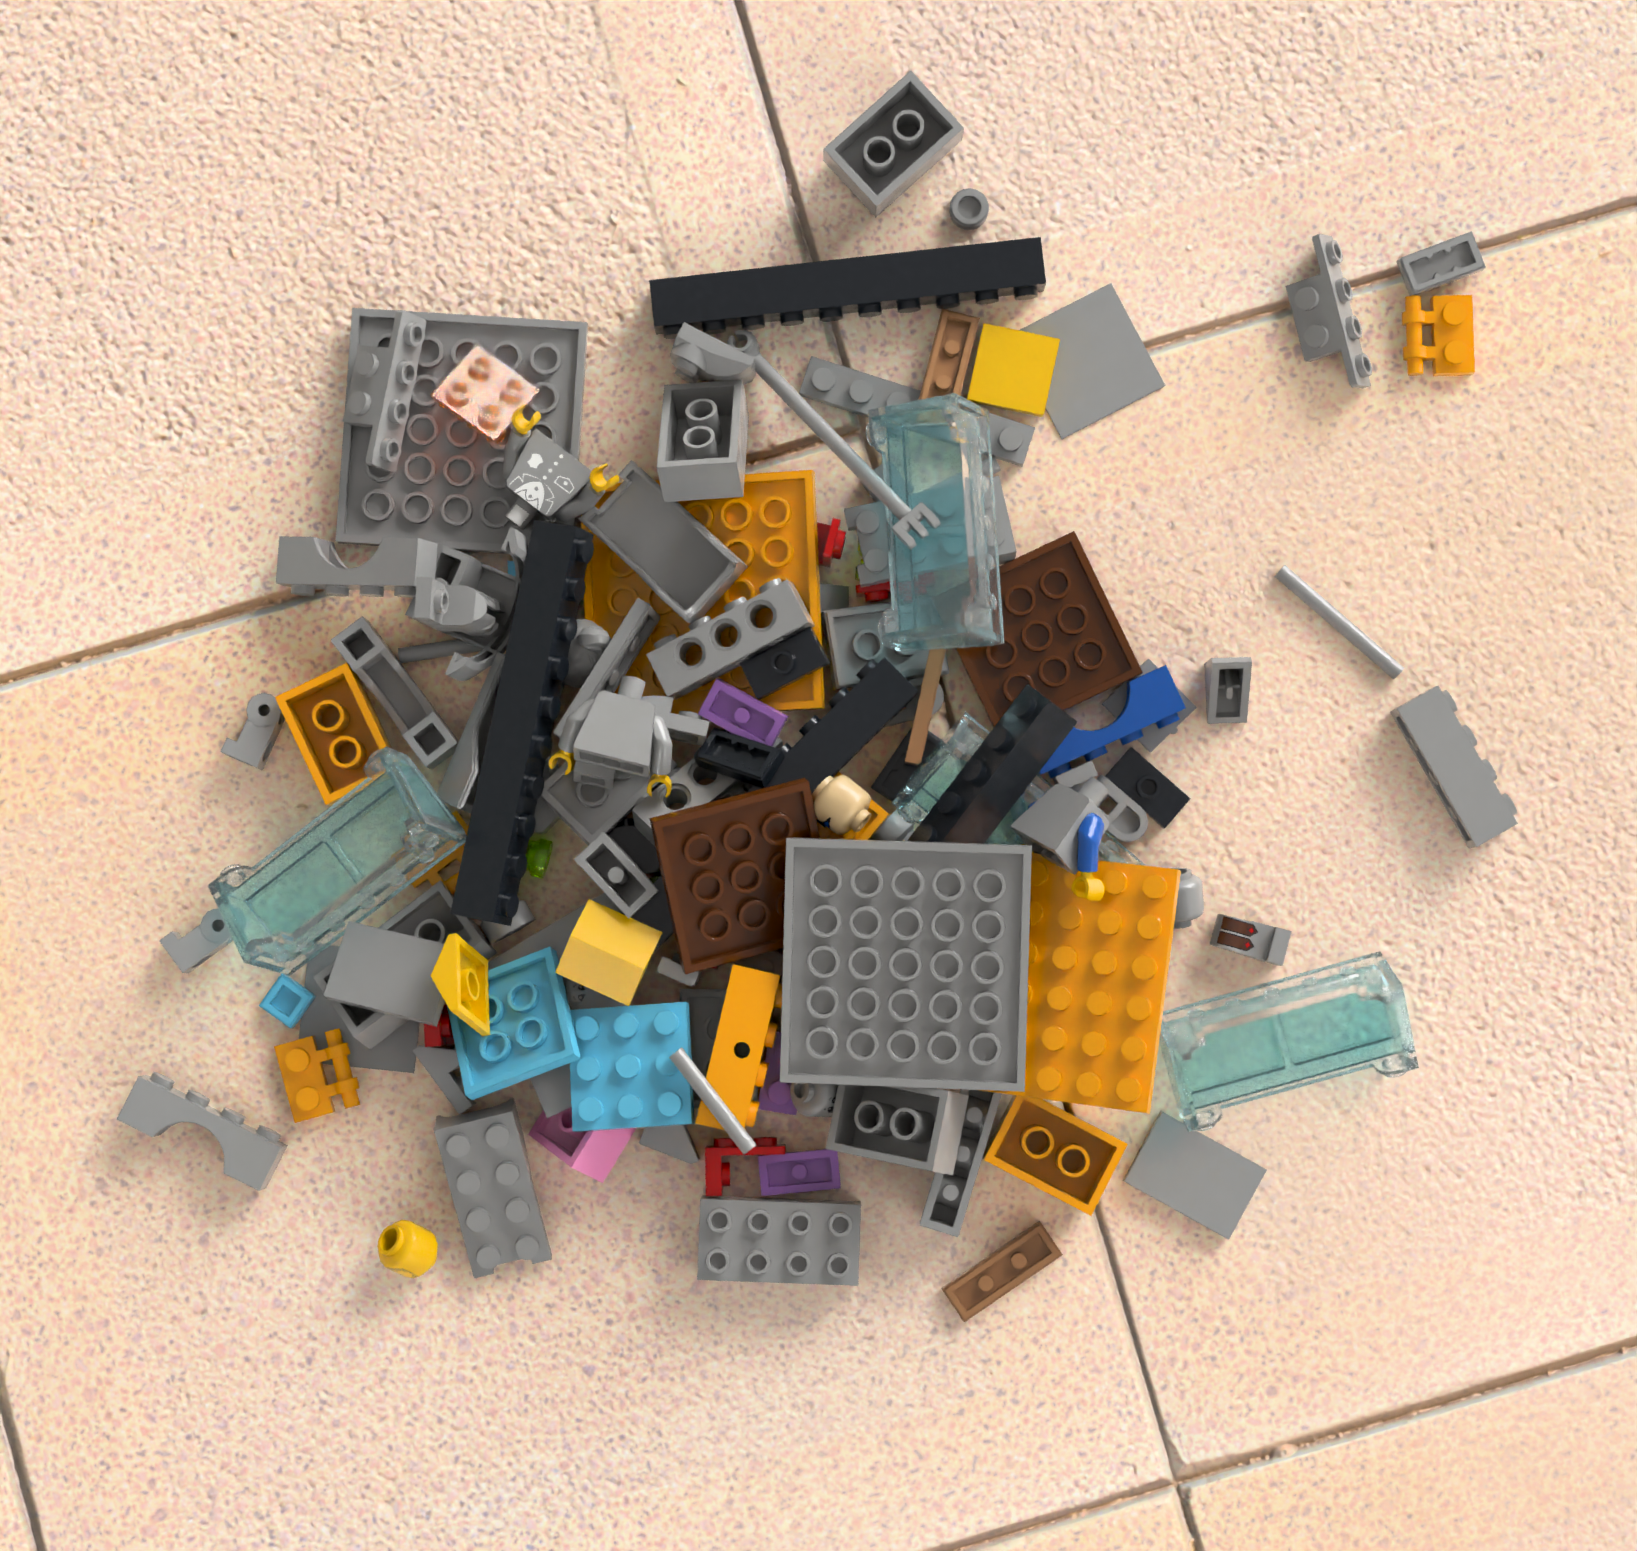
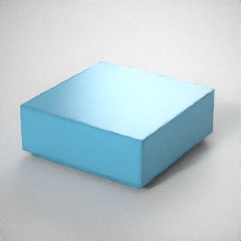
(287, 1000)

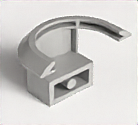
(462, 569)

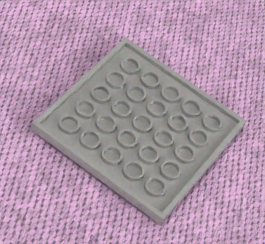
(448, 475)
(905, 964)

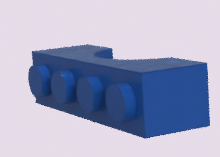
(1148, 701)

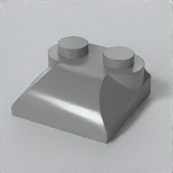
(709, 359)

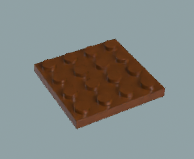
(1055, 633)
(728, 871)

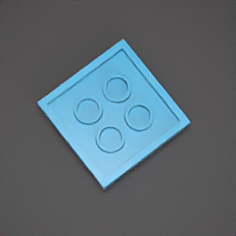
(527, 1027)
(627, 1068)

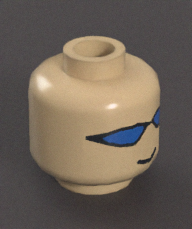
(841, 804)

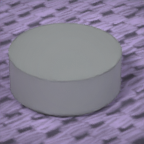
(969, 209)

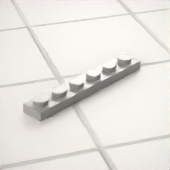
(861, 392)

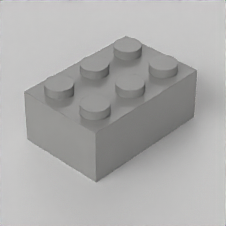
(893, 143)
(703, 441)
(899, 1125)

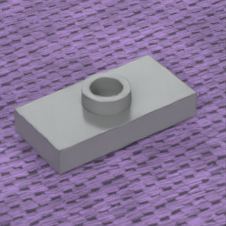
(1441, 264)
(673, 969)

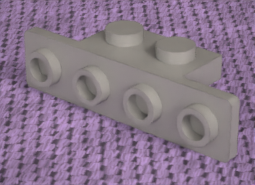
(1325, 314)
(383, 389)

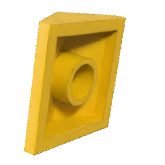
(608, 952)
(463, 982)

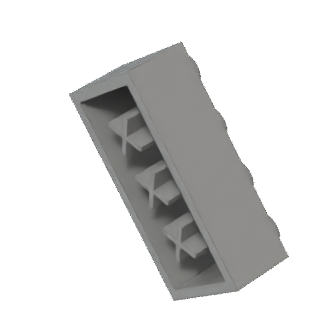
(779, 1240)

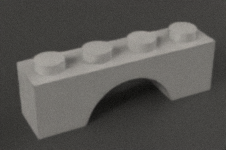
(314, 564)
(396, 692)
(248, 1153)

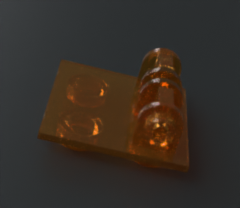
(484, 393)

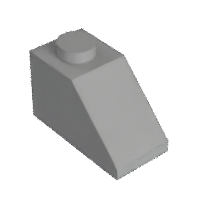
(616, 874)

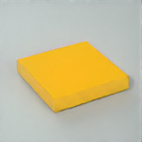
(1013, 370)

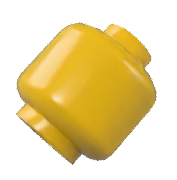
(407, 1248)

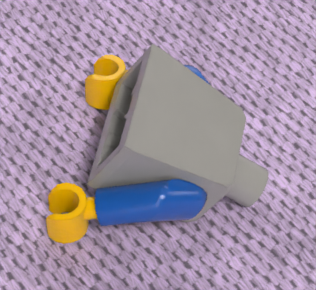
(1068, 832)

